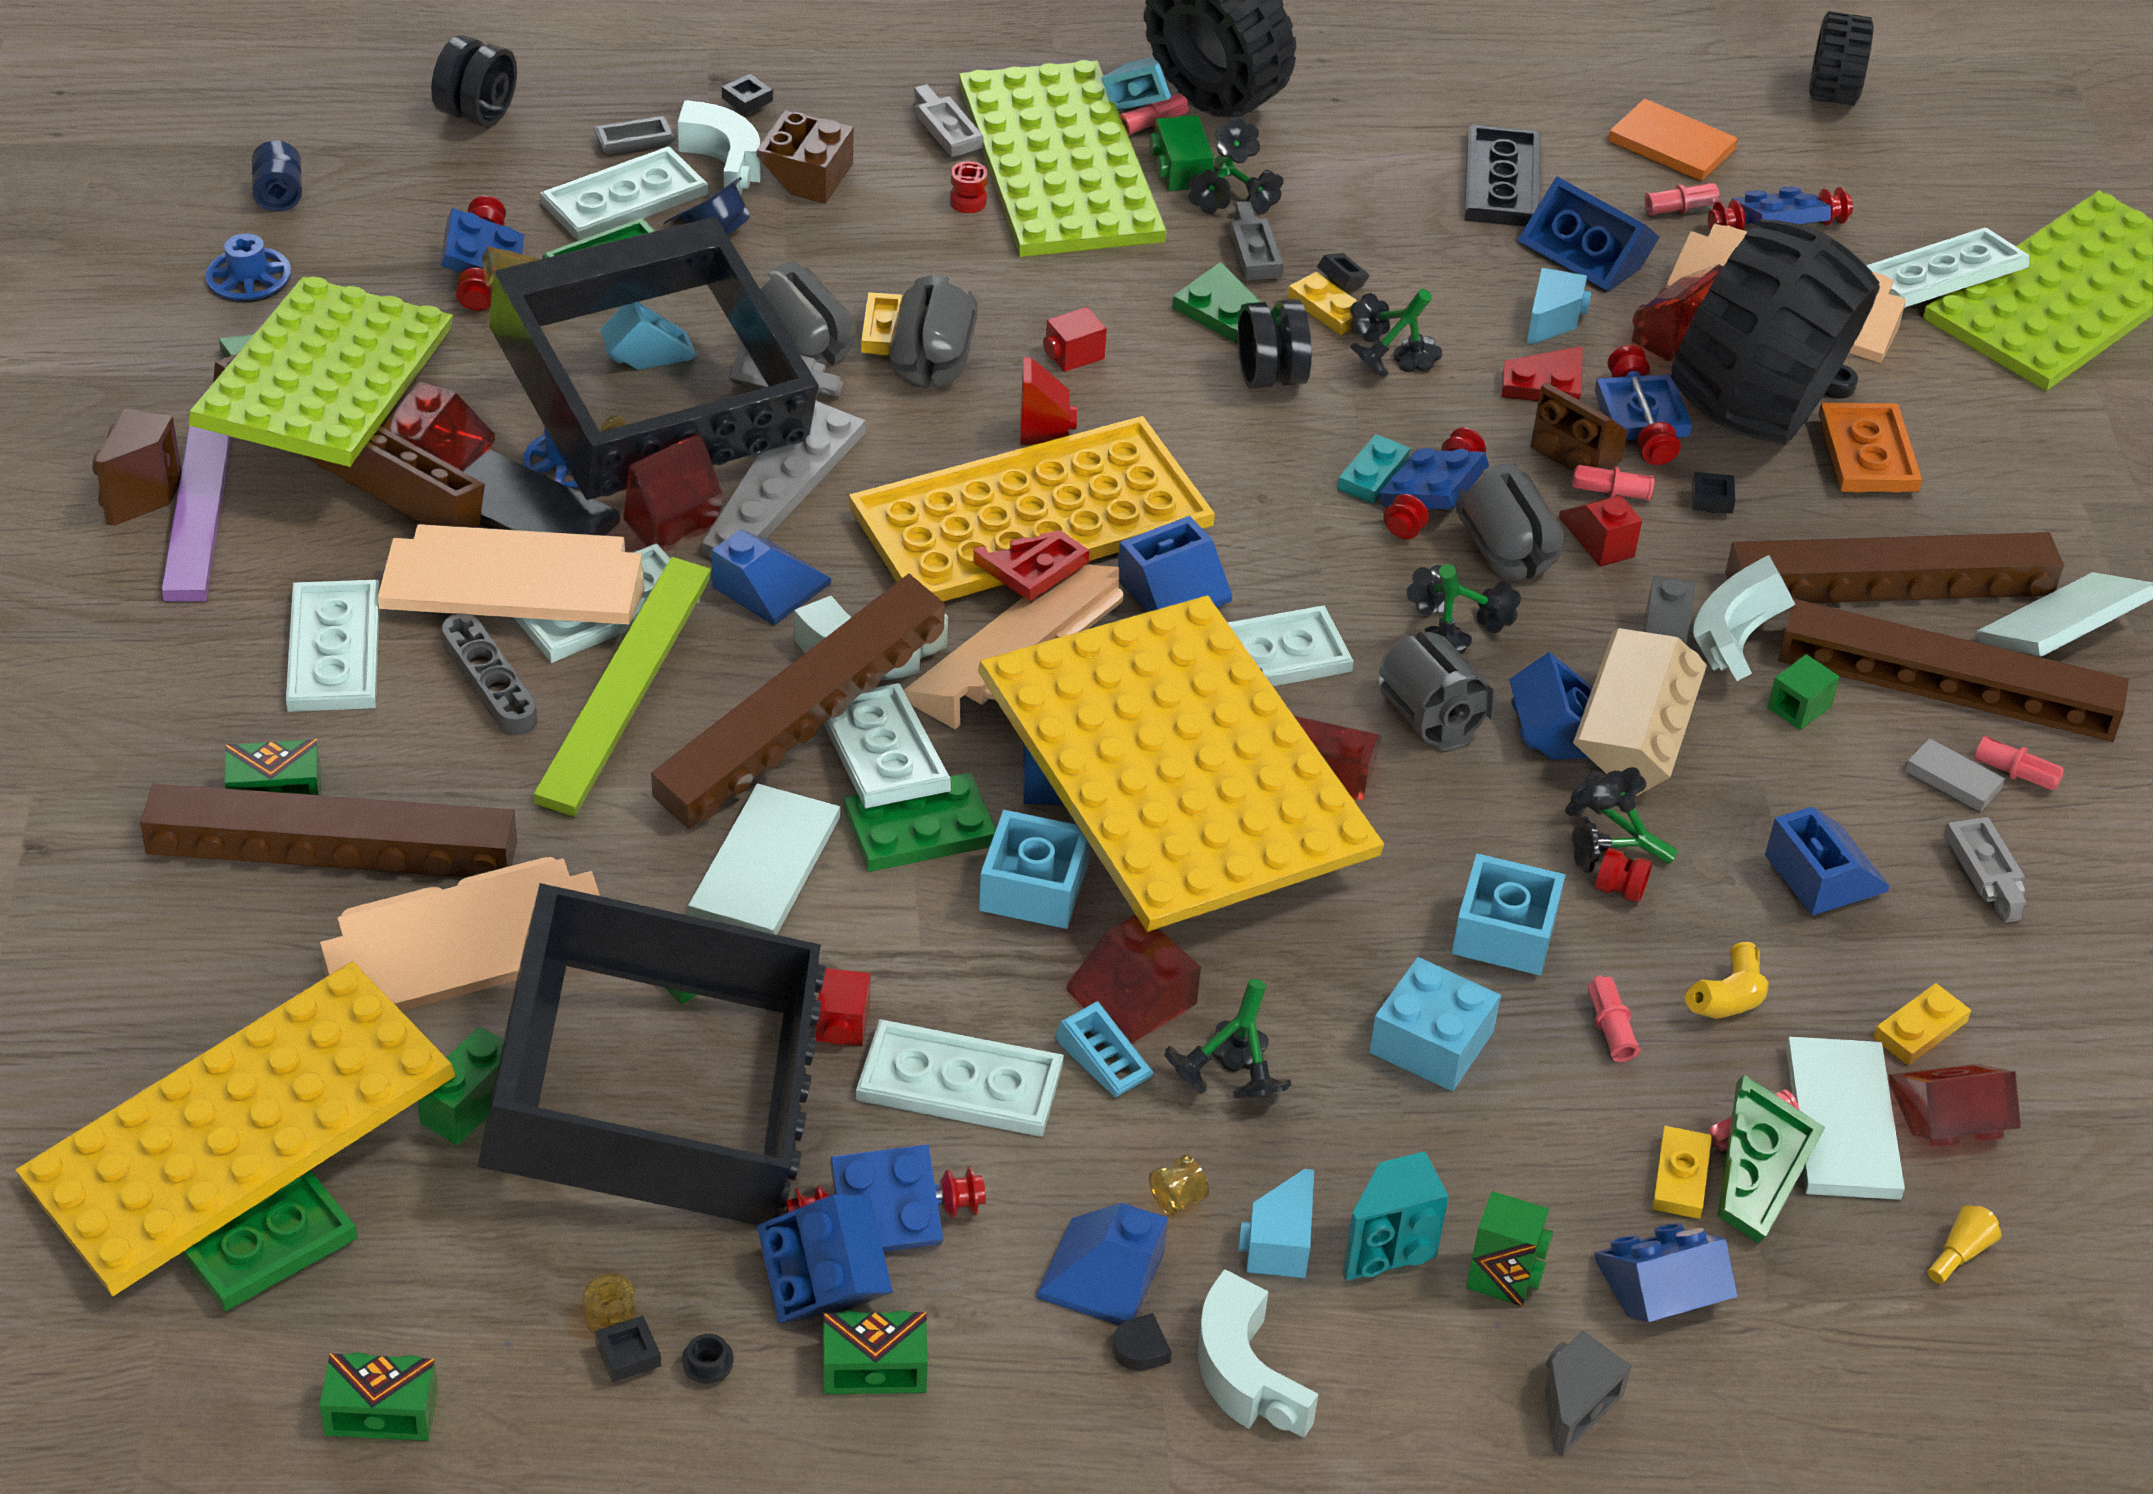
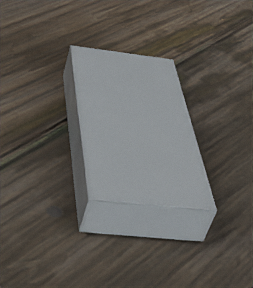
(1955, 775)

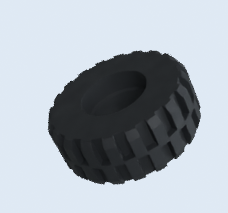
(1222, 51)

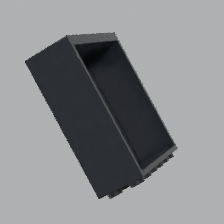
(629, 273)
(674, 954)

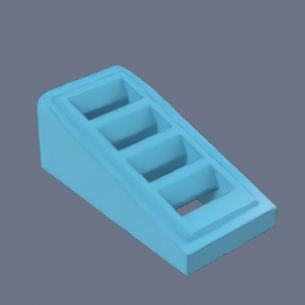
(1097, 1021)

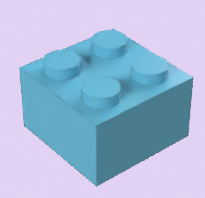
(1034, 869)
(1508, 914)
(1434, 1023)

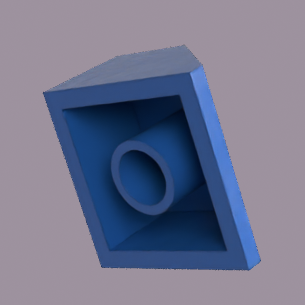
(1550, 706)

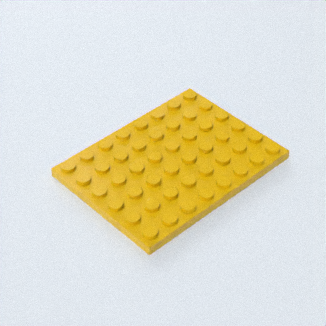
(1179, 761)

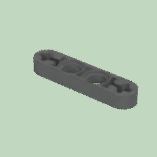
(484, 675)

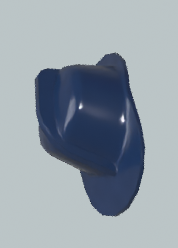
(725, 206)

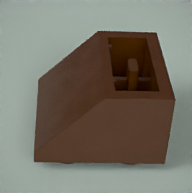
(808, 154)
(1575, 432)
(137, 466)

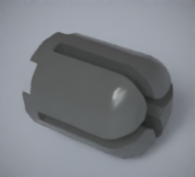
(810, 313)
(933, 332)
(1511, 523)
(1436, 690)

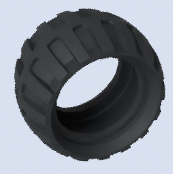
(1774, 330)

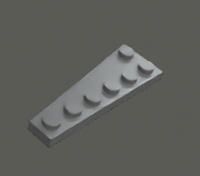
(785, 477)

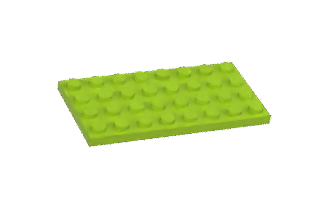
(1060, 159)
(2077, 297)
(322, 371)

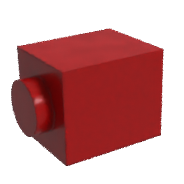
(1075, 339)
(843, 1007)

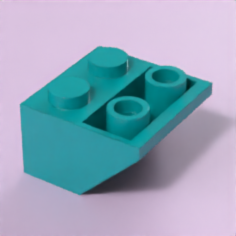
(1396, 1218)

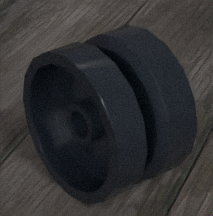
(474, 80)
(1274, 343)

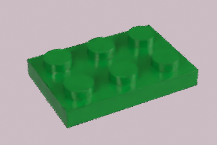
(921, 826)
(270, 1241)

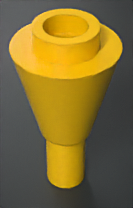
(1970, 1235)

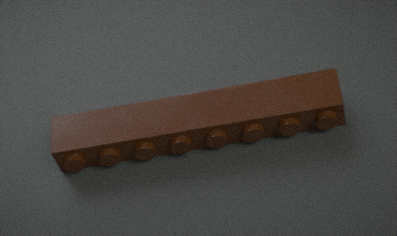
(407, 478)
(1909, 566)
(1956, 670)
(798, 701)
(327, 831)

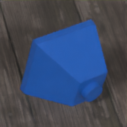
(764, 576)
(1106, 1262)

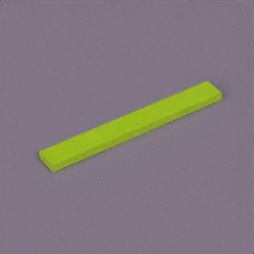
(622, 687)

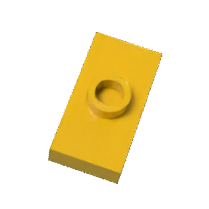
(1682, 1172)

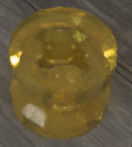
(1178, 1185)
(610, 1288)

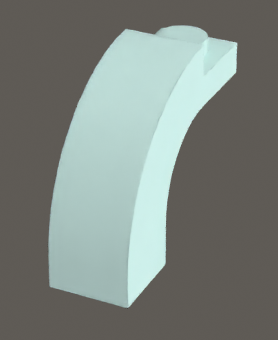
(723, 135)
(1737, 611)
(824, 616)
(1231, 1369)

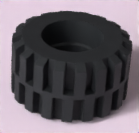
(1841, 58)

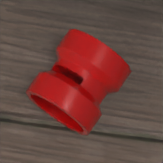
(968, 187)
(1623, 875)

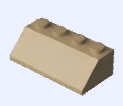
(1640, 704)

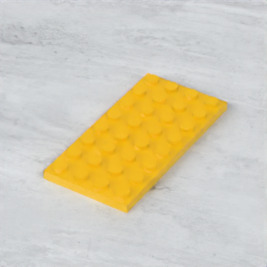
(1086, 484)
(233, 1126)

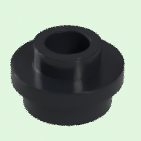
(704, 1348)

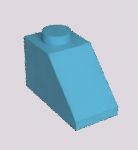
(1136, 84)
(1557, 304)
(645, 338)
(1280, 1229)

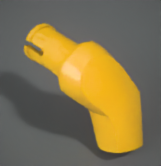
(1735, 994)

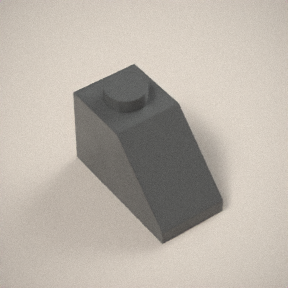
(1669, 607)
(1581, 1387)

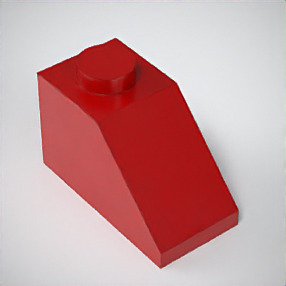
(1044, 406)
(1605, 529)

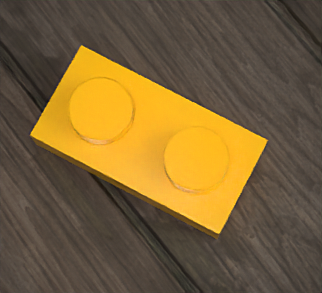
(1324, 301)
(879, 322)
(1922, 1024)

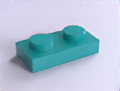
(1373, 468)

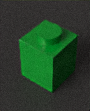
(1803, 692)

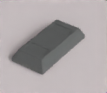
(634, 135)

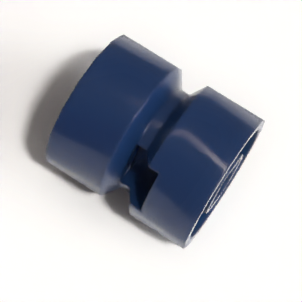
(276, 176)

